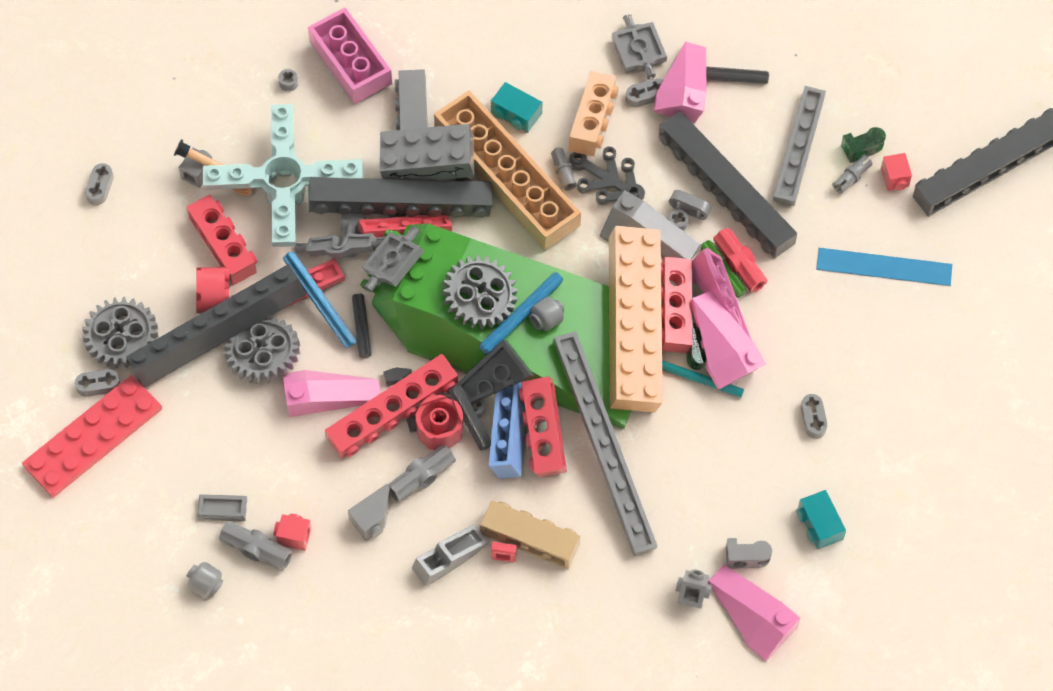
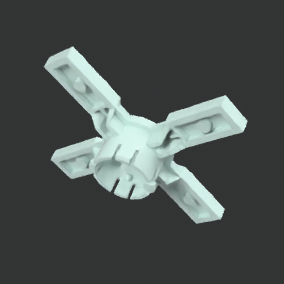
(283, 163)

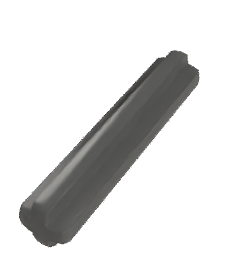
(737, 75)
(361, 325)
(470, 418)

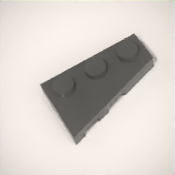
(495, 373)

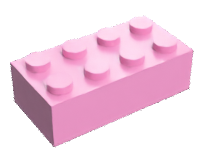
(350, 55)

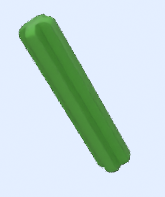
(738, 287)

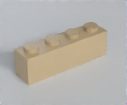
(530, 534)

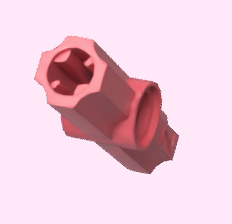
(740, 259)

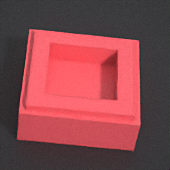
(503, 552)

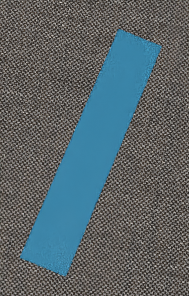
(884, 266)

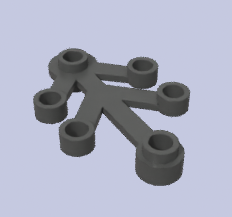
(608, 179)

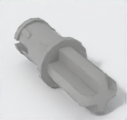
(563, 169)

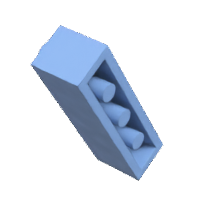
(507, 433)

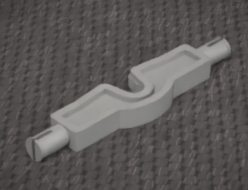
(330, 245)

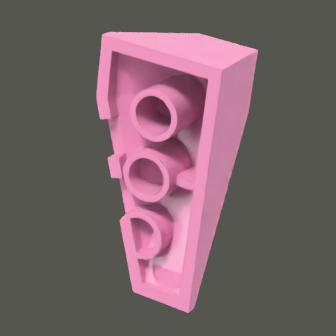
(684, 84)
(711, 274)
(726, 345)
(320, 391)
(757, 614)

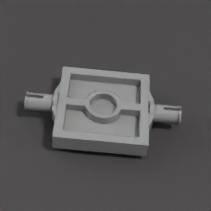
(639, 47)
(392, 259)

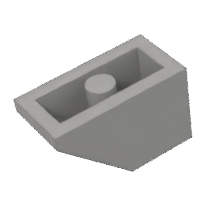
(371, 513)

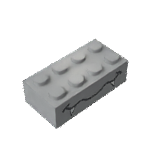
(427, 153)

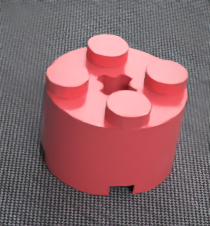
(211, 287)
(442, 410)

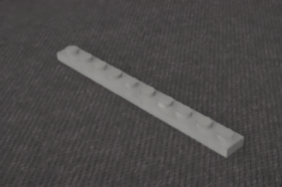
(605, 443)

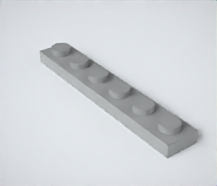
(799, 146)

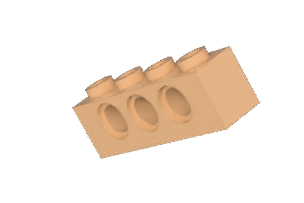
(592, 114)

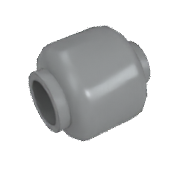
(546, 314)
(204, 579)

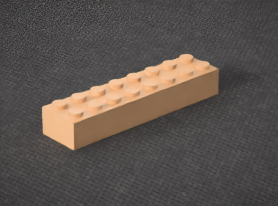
(513, 173)
(635, 319)

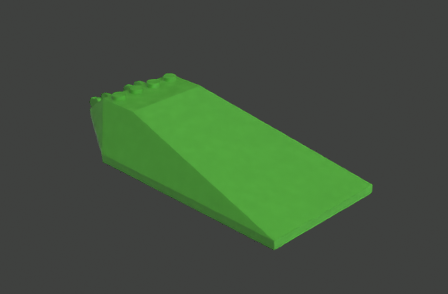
(426, 329)

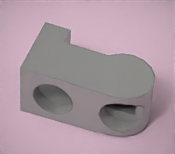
(747, 555)

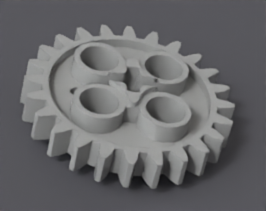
(471, 308)
(119, 331)
(263, 350)

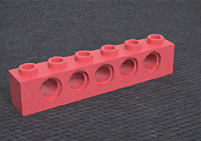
(435, 369)

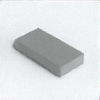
(222, 507)

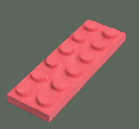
(92, 436)

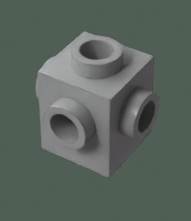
(693, 588)

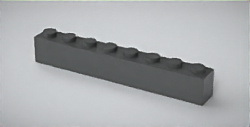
(985, 164)
(727, 184)
(399, 197)
(216, 325)

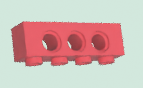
(207, 210)
(680, 272)
(555, 461)

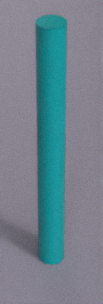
(700, 378)

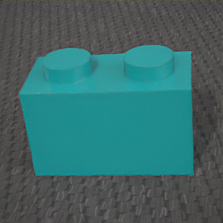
(516, 107)
(821, 519)

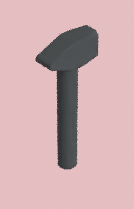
(393, 376)

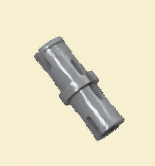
(852, 174)

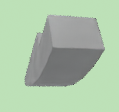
(449, 554)

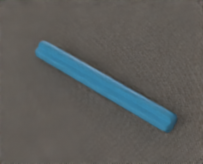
(320, 301)
(520, 313)

